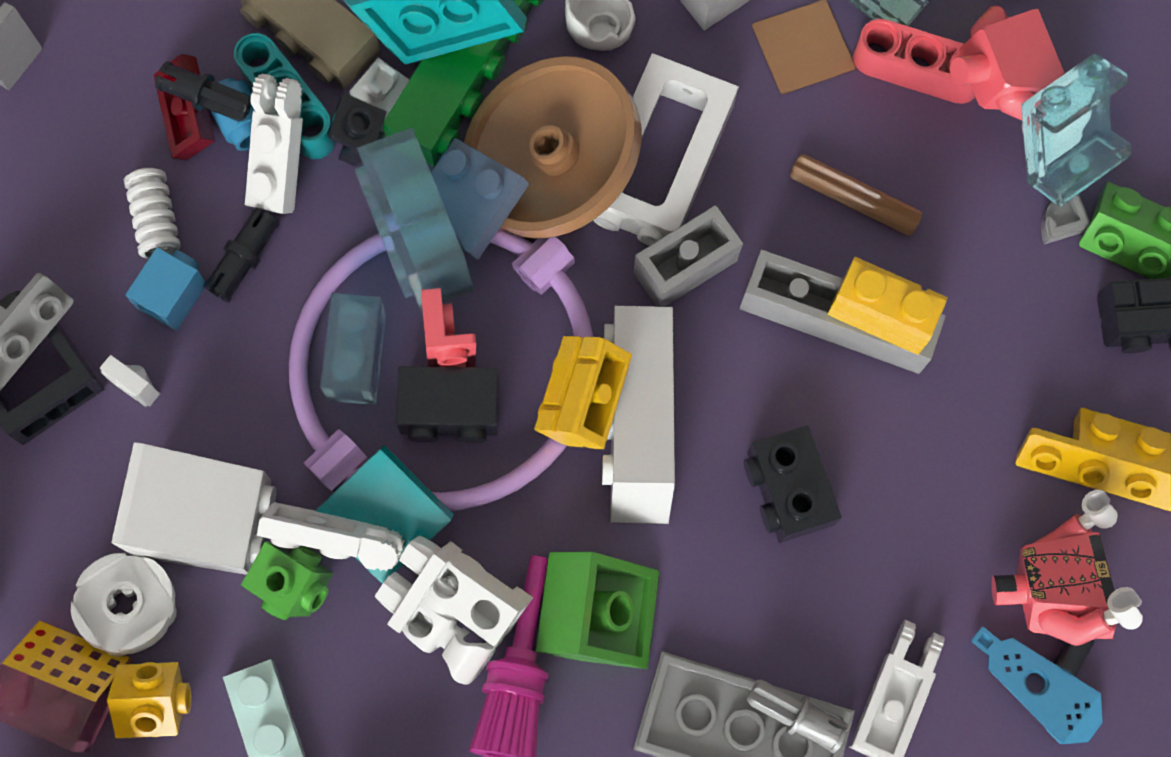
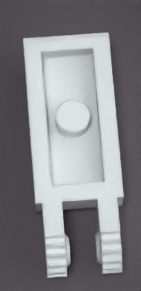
(274, 144)
(333, 535)
(897, 697)

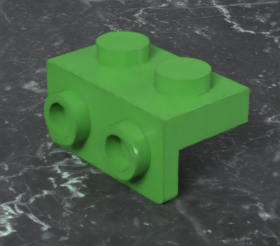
(1130, 232)

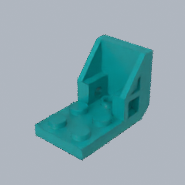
(436, 27)

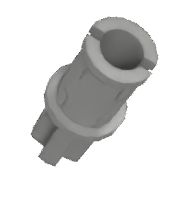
(798, 715)

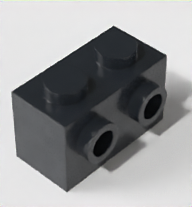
(447, 403)
(791, 484)

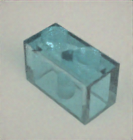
(353, 349)

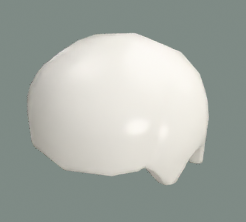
(599, 23)

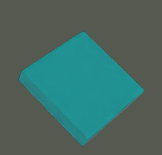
(388, 497)

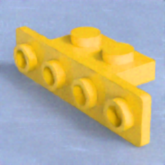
(1105, 456)

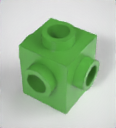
(288, 580)

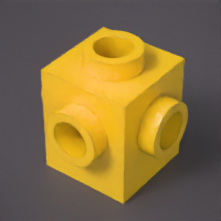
(148, 700)

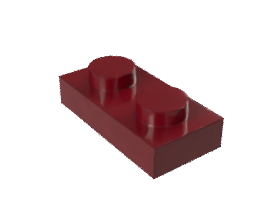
(185, 127)

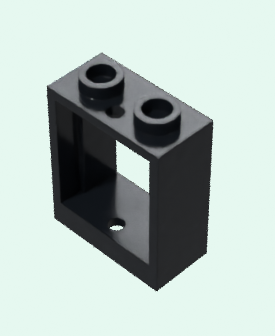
(57, 398)

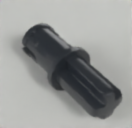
(204, 92)

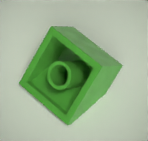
(597, 609)

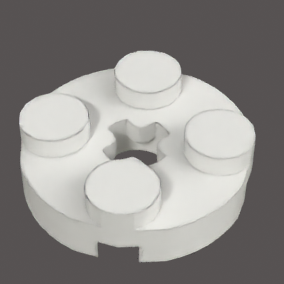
(118, 632)

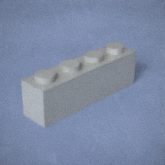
(801, 300)

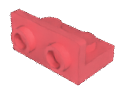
(442, 345)

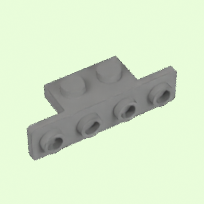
(29, 322)

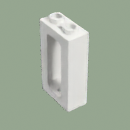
(698, 91)

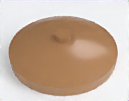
(567, 134)

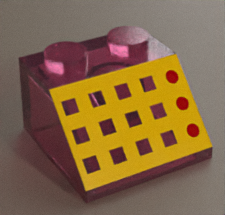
(57, 687)

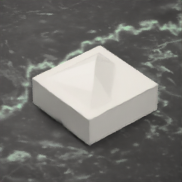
(131, 380)

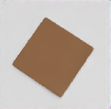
(803, 46)

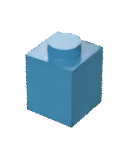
(167, 287)

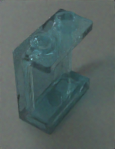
(1071, 132)

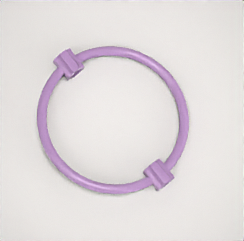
(338, 457)

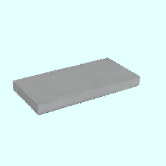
(707, 714)

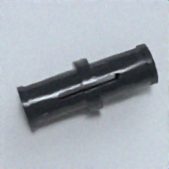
(241, 254)

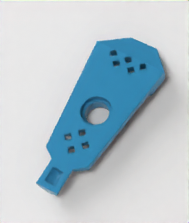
(1058, 693)

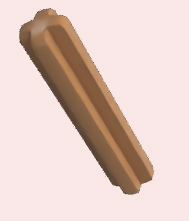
(856, 194)

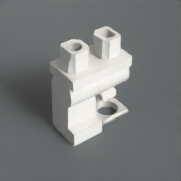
(450, 590)

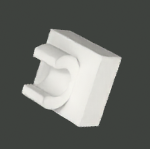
(380, 86)

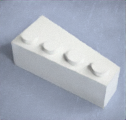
(643, 424)

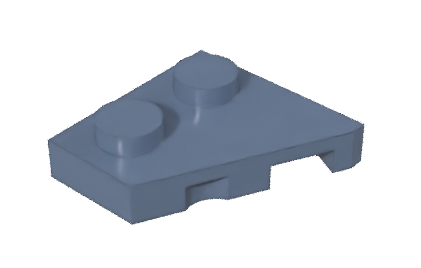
(476, 194)

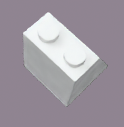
(192, 510)

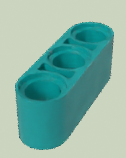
(312, 111)

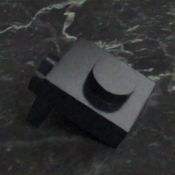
(354, 126)

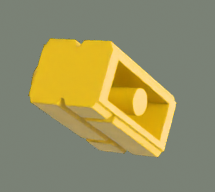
(887, 306)
(583, 392)

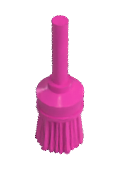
(515, 684)

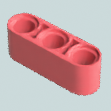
(897, 64)

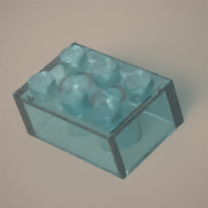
(412, 217)

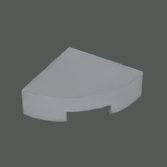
(1064, 220)

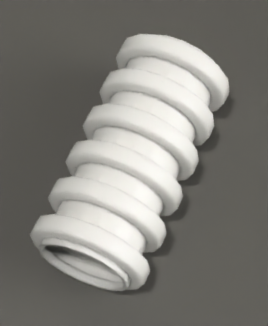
(151, 211)

